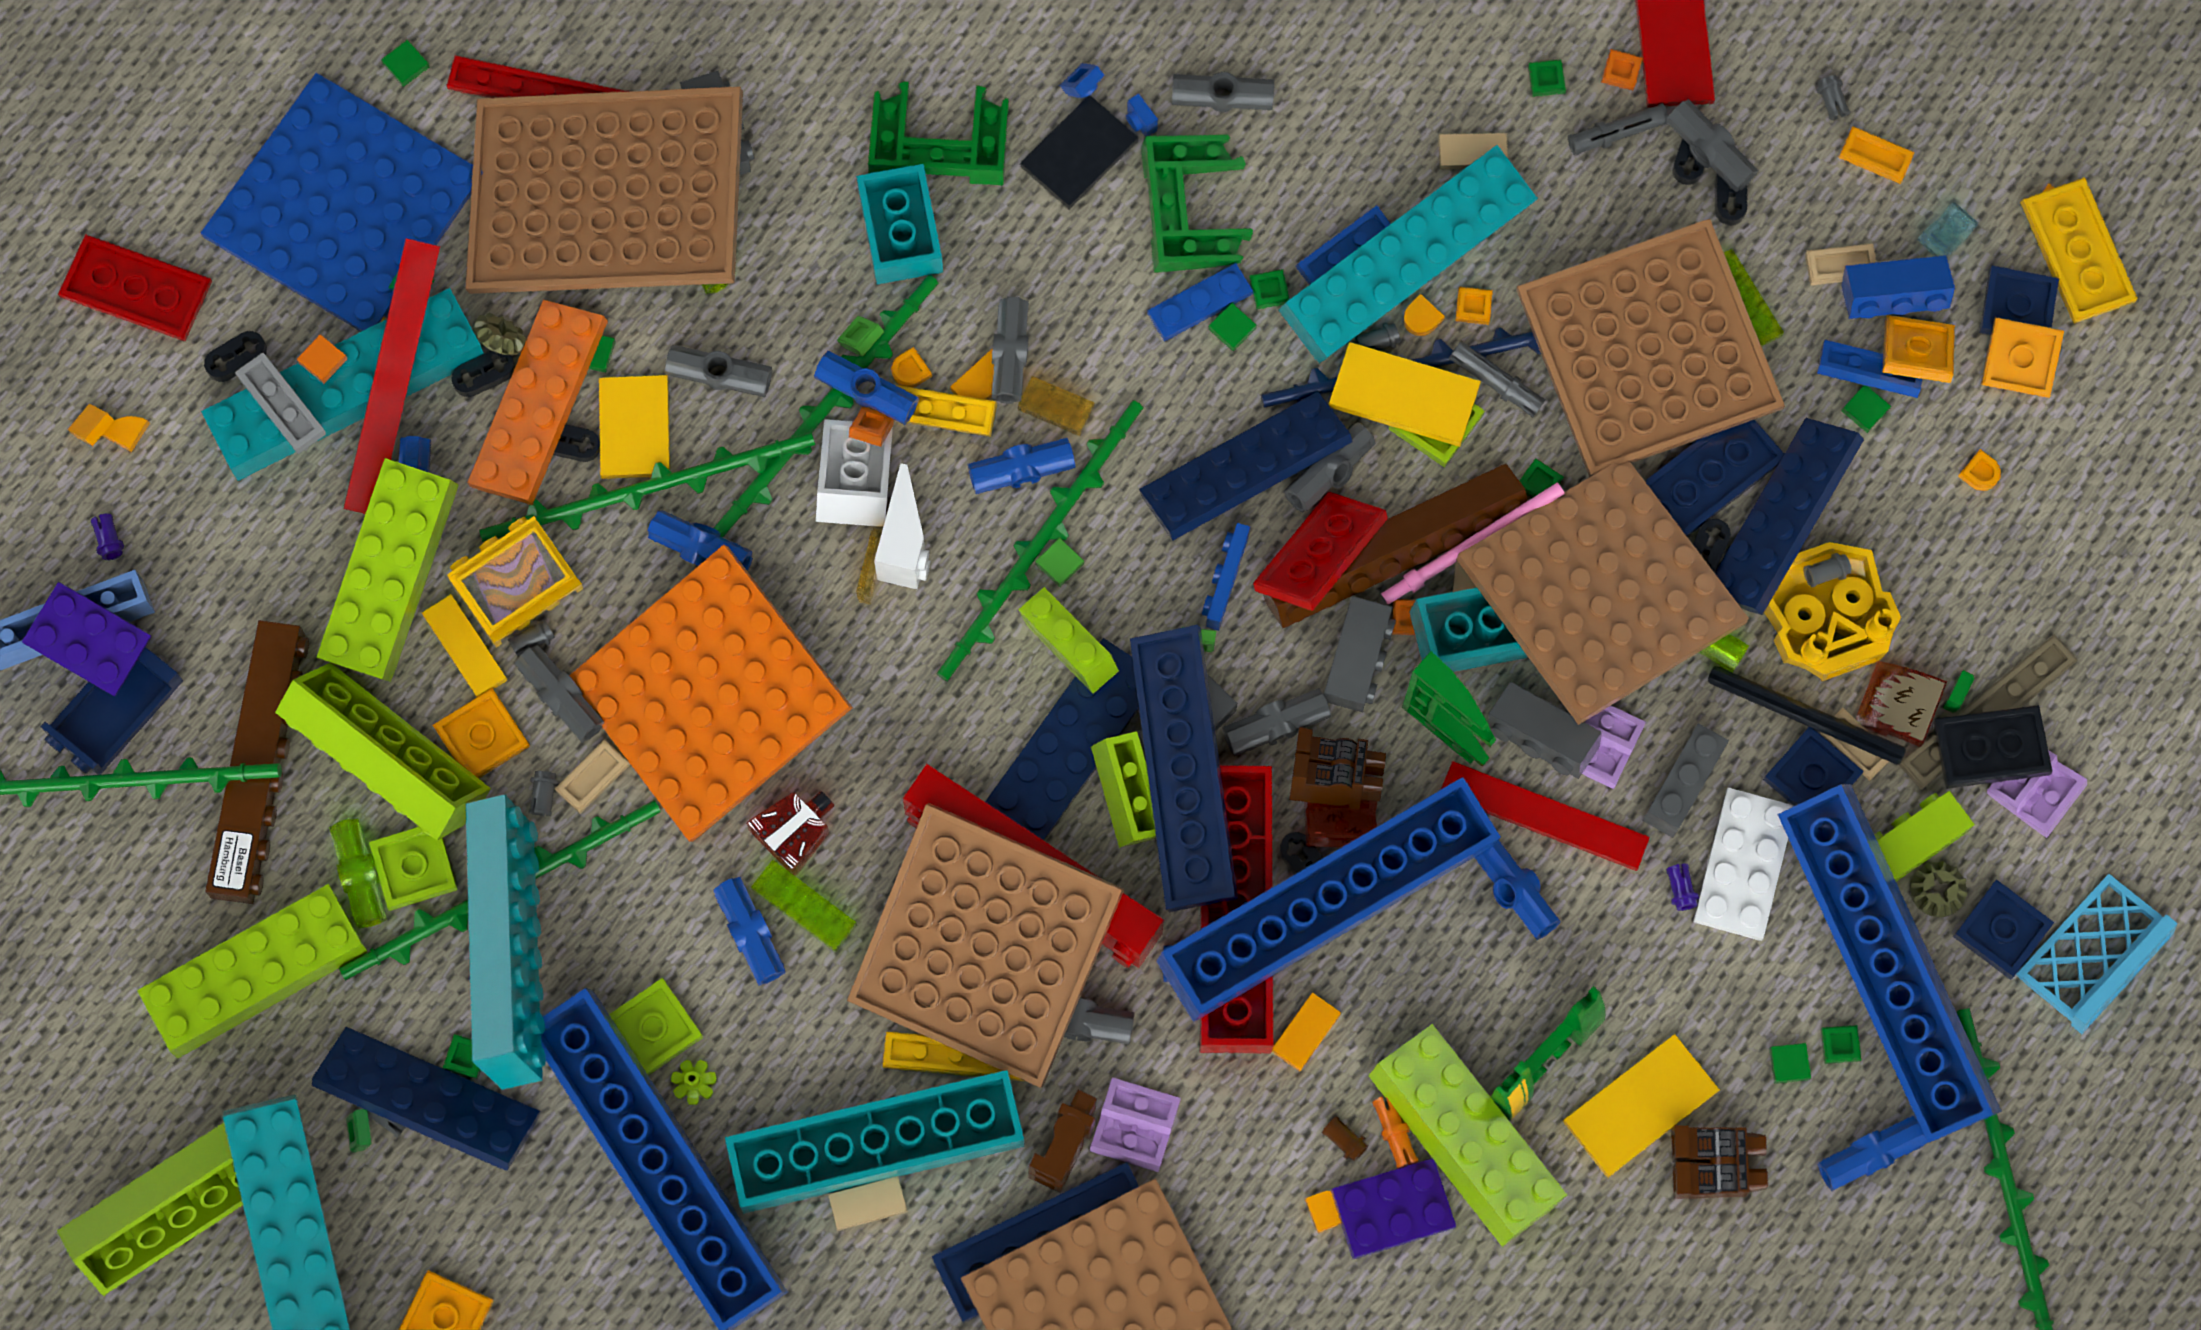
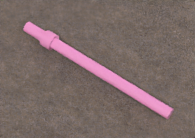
(1415, 579)

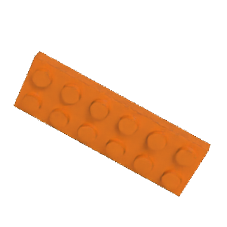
(537, 402)

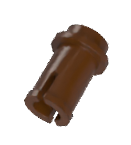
(1345, 1139)

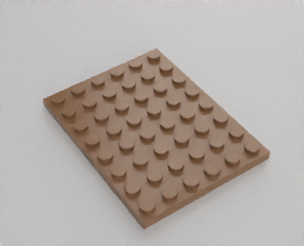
(605, 190)

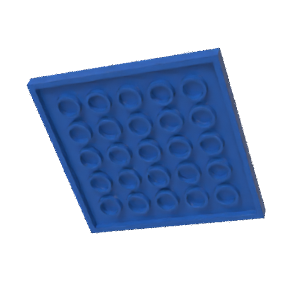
(337, 199)

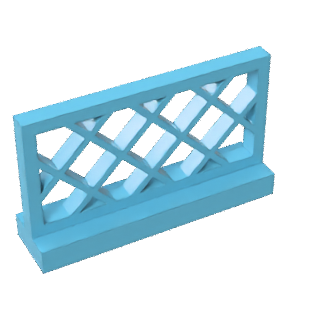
(2115, 978)

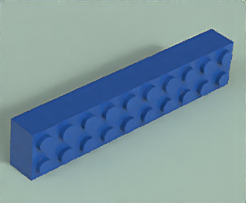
(1327, 899)
(1889, 963)
(658, 1162)

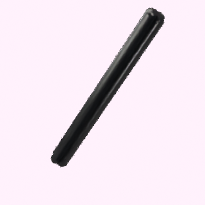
(1807, 715)

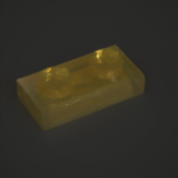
(1056, 406)

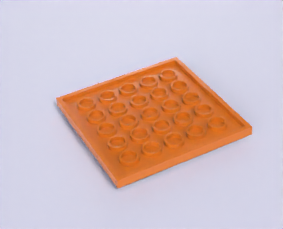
(709, 693)

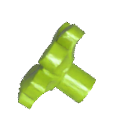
(698, 1087)

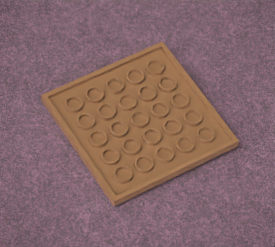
(1650, 347)
(1602, 590)
(985, 945)
(1101, 1272)

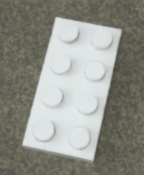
(1743, 865)

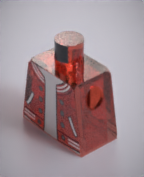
(792, 829)

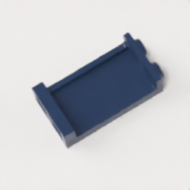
(101, 725)

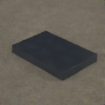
(1079, 152)
(1992, 747)

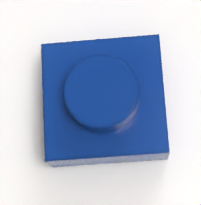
(1082, 81)
(1141, 116)

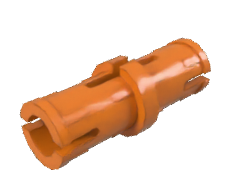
(1395, 1133)

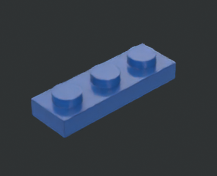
(1342, 245)
(1199, 302)
(1863, 368)
(1225, 576)

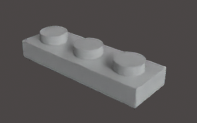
(280, 403)

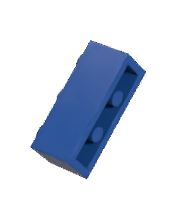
(1897, 287)

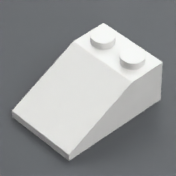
(852, 477)
(901, 548)

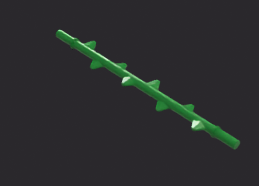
(814, 415)
(661, 479)
(1029, 550)
(126, 777)
(458, 915)
(2015, 1198)

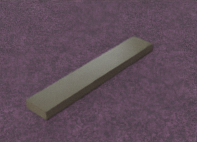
(2009, 692)

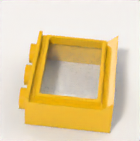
(513, 579)

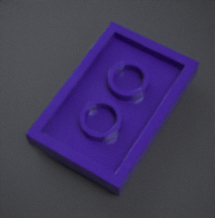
(86, 639)
(1393, 1208)

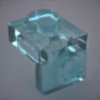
(1948, 231)

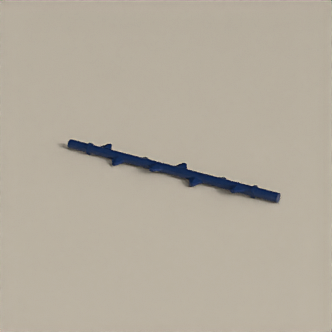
(1317, 381)

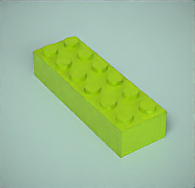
(387, 570)
(381, 750)
(252, 971)
(1467, 1135)
(155, 1213)

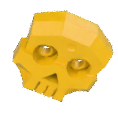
(1864, 624)

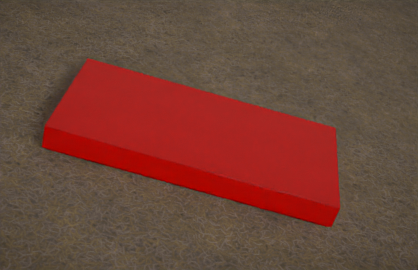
(1675, 52)
(135, 287)
(1320, 551)

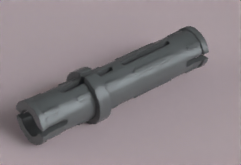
(1582, 141)
(1507, 386)

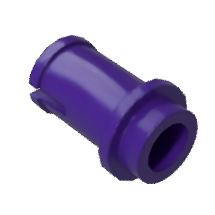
(108, 542)
(1682, 887)

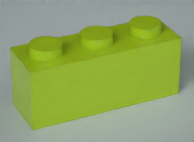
(1068, 640)
(1126, 787)
(1923, 834)

